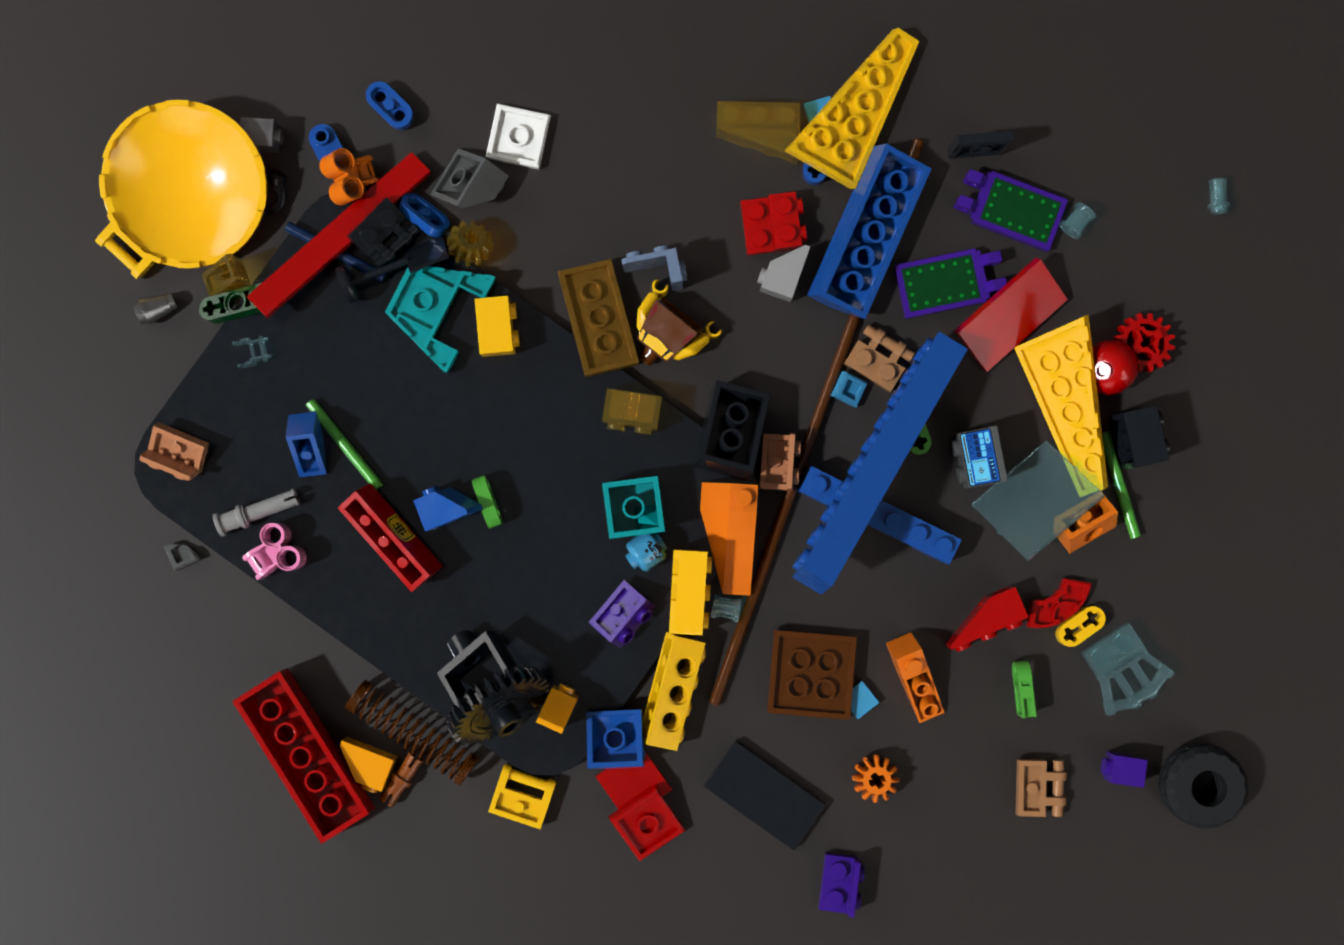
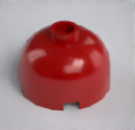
(1114, 366)

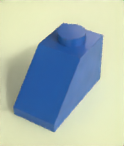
(306, 444)
(443, 507)

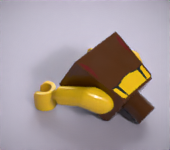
(668, 330)

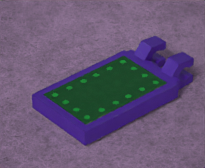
(1012, 209)
(946, 282)

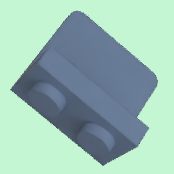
(661, 256)

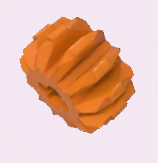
(871, 788)

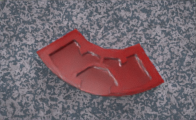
(1058, 606)

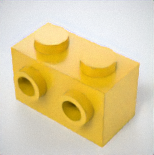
(495, 326)

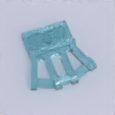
(1115, 654)

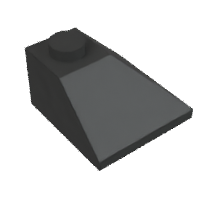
(469, 180)

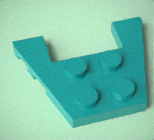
(424, 301)

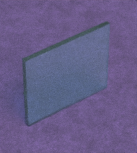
(1038, 500)

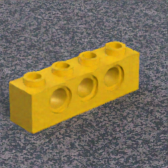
(666, 676)

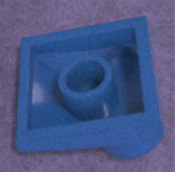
(615, 739)

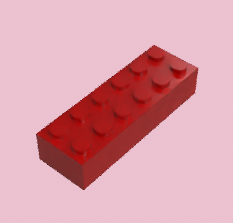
(304, 755)

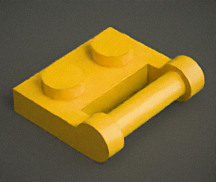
(520, 805)

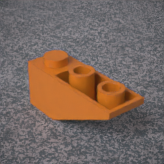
(915, 677)

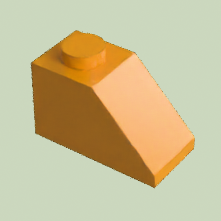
(558, 708)
(368, 764)

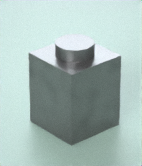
(264, 132)

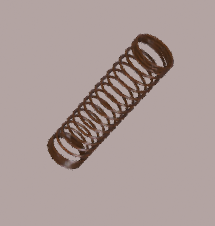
(467, 764)

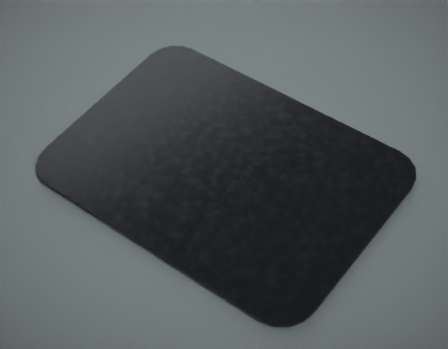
(512, 417)

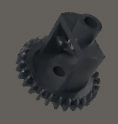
(500, 704)

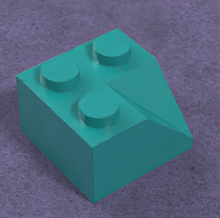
(633, 507)

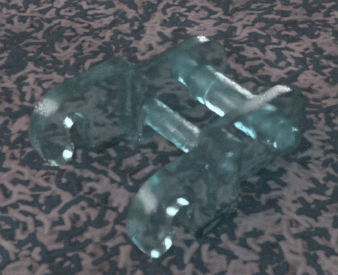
(264, 356)

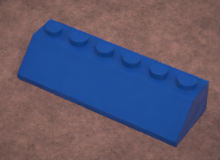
(869, 231)

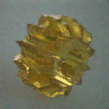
(476, 235)

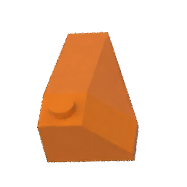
(730, 525)

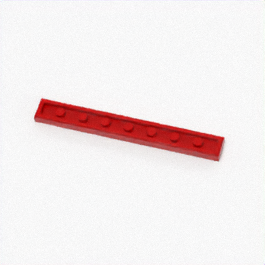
(333, 238)

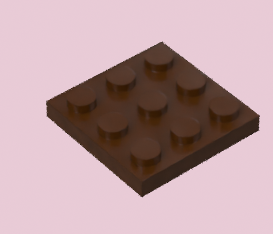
(811, 674)

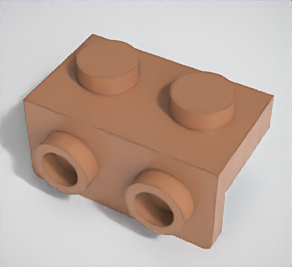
(175, 452)
(778, 462)

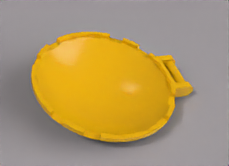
(180, 186)

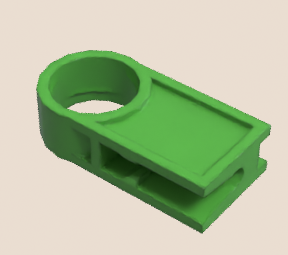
(1023, 689)

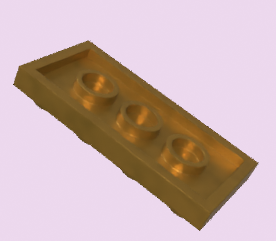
(598, 318)

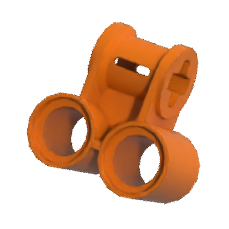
(350, 174)

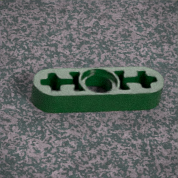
(226, 301)

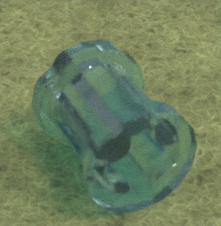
(1077, 220)
(726, 608)

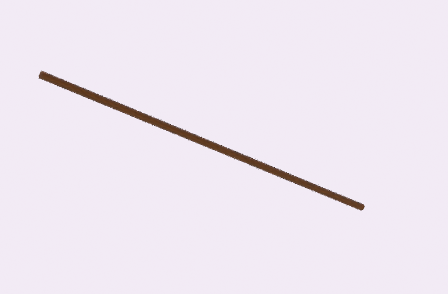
(789, 496)

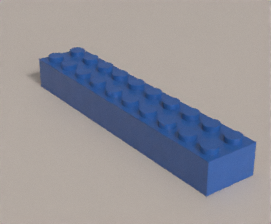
(878, 465)

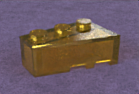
(760, 125)

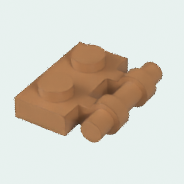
(874, 365)
(1031, 787)

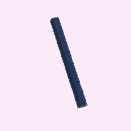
(345, 256)

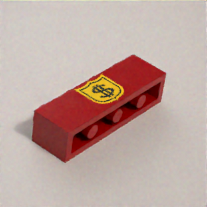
(390, 536)

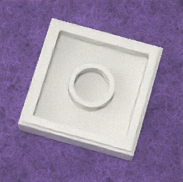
(518, 136)

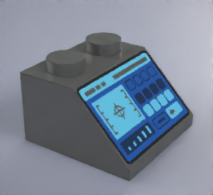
(979, 457)

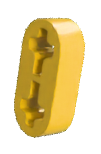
(1076, 621)

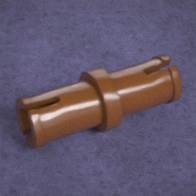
(401, 779)

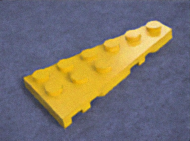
(848, 126)
(1066, 388)

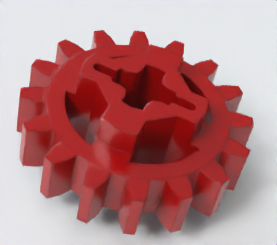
(1138, 333)

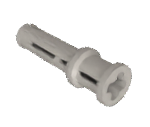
(243, 516)

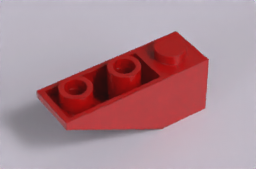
(991, 614)

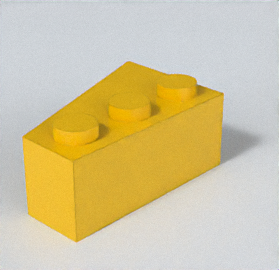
(689, 592)

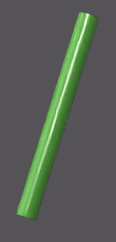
(344, 444)
(1120, 486)

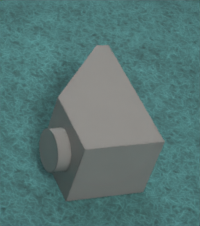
(783, 274)

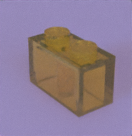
(631, 410)

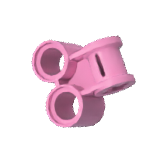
(272, 555)

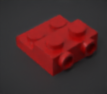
(773, 223)

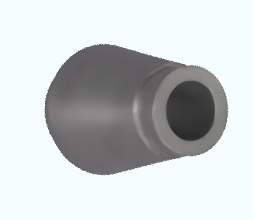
(153, 308)

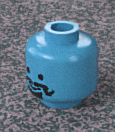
(646, 551)

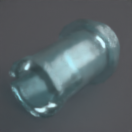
(1218, 196)

